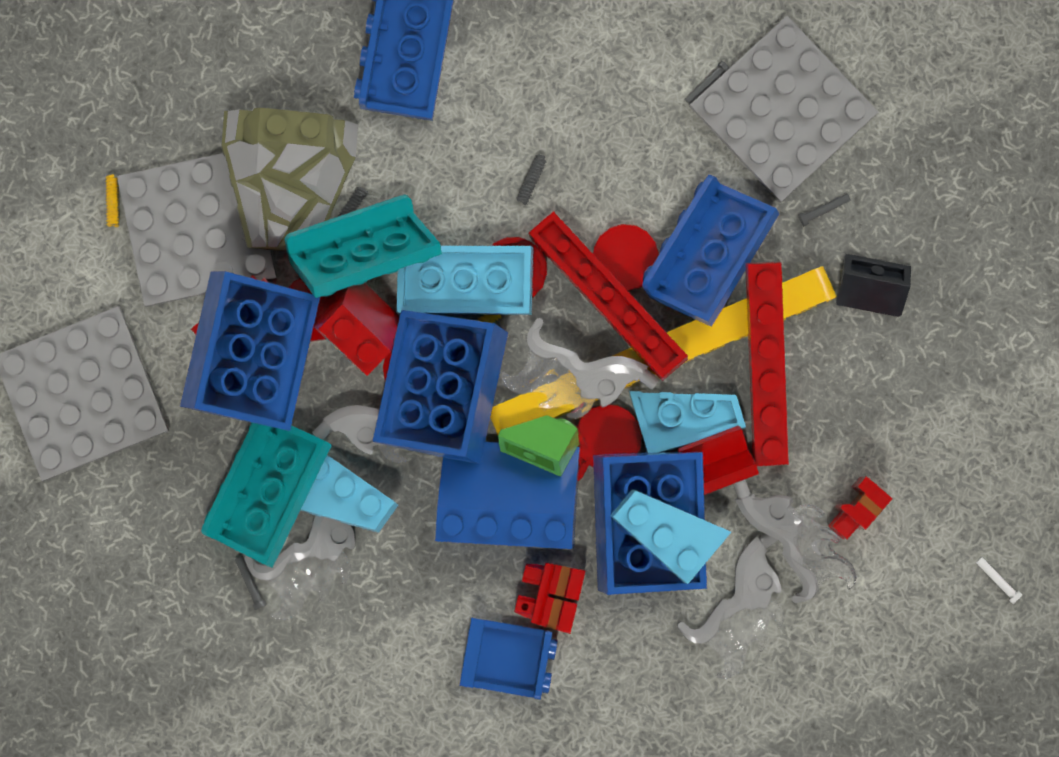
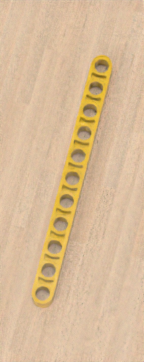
(693, 338)

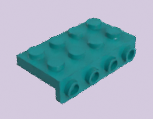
(360, 246)
(265, 491)

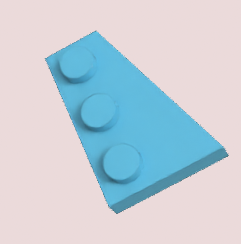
(680, 419)
(347, 498)
(669, 533)

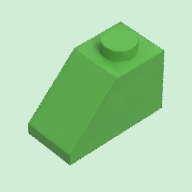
(541, 442)

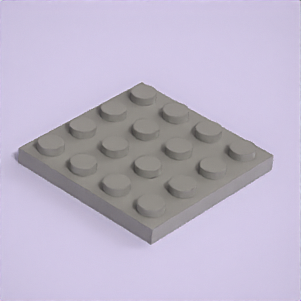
(783, 109)
(185, 227)
(81, 393)

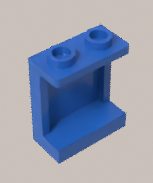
(508, 658)

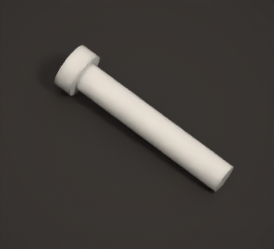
(1014, 596)

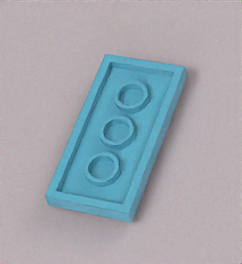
(469, 282)

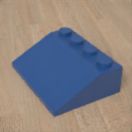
(250, 350)
(441, 386)
(507, 502)
(622, 561)

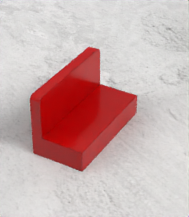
(724, 459)

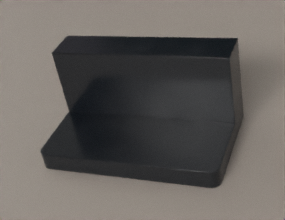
(874, 285)

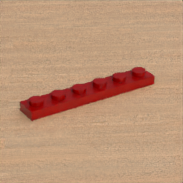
(608, 296)
(767, 363)

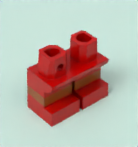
(861, 510)
(552, 580)

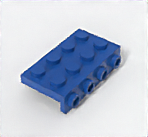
(404, 57)
(708, 250)

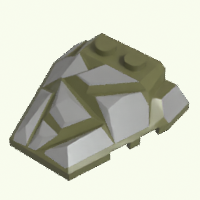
(285, 169)

